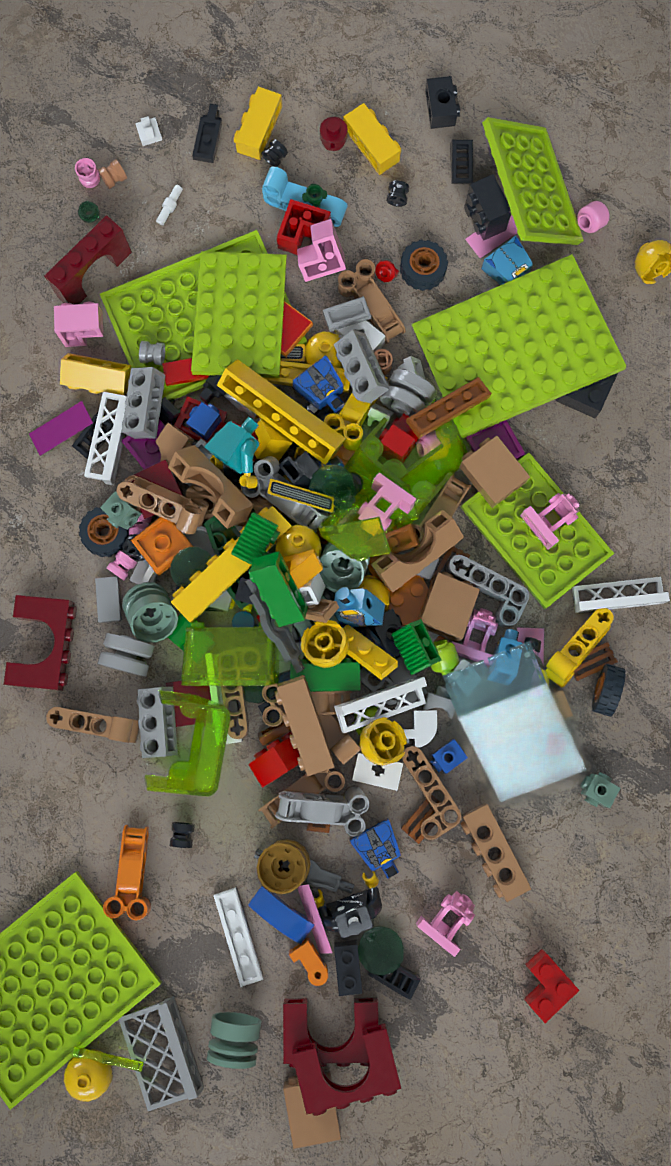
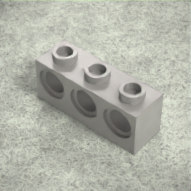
(361, 366)
(143, 403)
(164, 731)

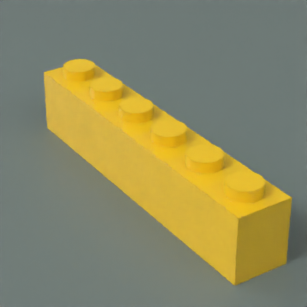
(281, 411)
(219, 574)

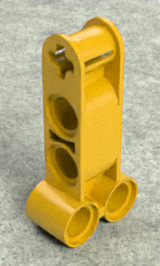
(350, 421)
(562, 663)

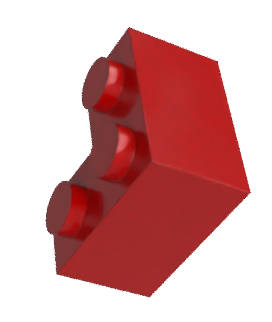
(298, 224)
(398, 440)
(276, 761)
(553, 990)

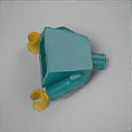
(236, 449)

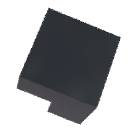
(300, 470)

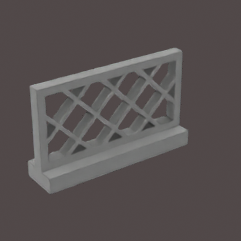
(180, 1053)

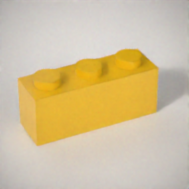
(258, 123)
(372, 138)
(94, 374)

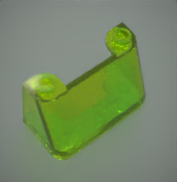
(229, 656)

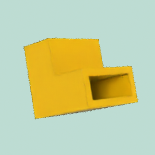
(270, 441)

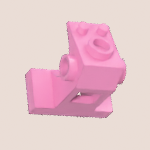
(390, 492)
(564, 505)
(483, 621)
(439, 930)

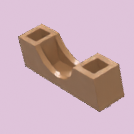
(171, 440)
(194, 467)
(439, 536)

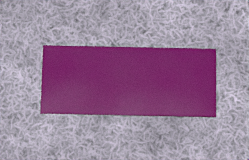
(61, 428)

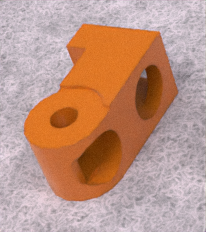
(311, 960)

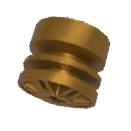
(270, 870)

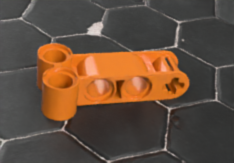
(130, 875)

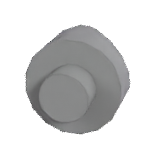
(440, 700)

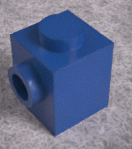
(204, 420)
(448, 757)

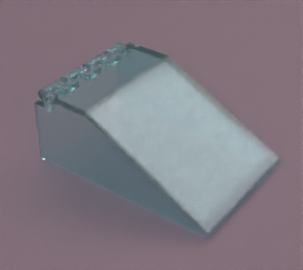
(514, 721)

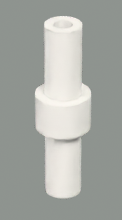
(169, 204)

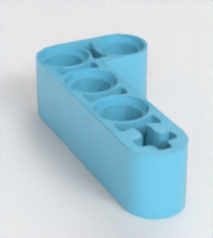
(279, 191)

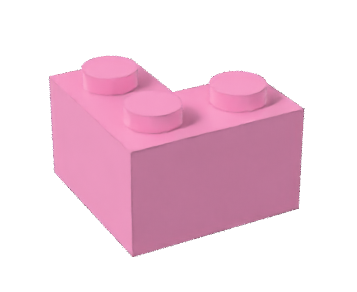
(324, 255)
(78, 322)

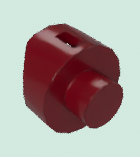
(333, 133)

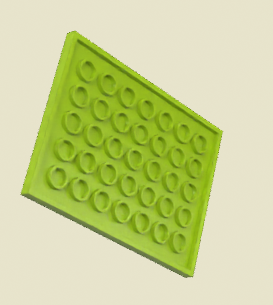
(164, 310)
(522, 341)
(62, 984)

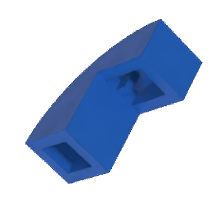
(280, 915)

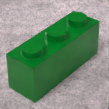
(278, 589)
(340, 677)

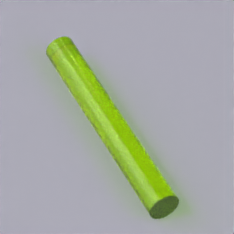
(108, 1059)

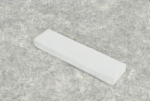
(238, 937)

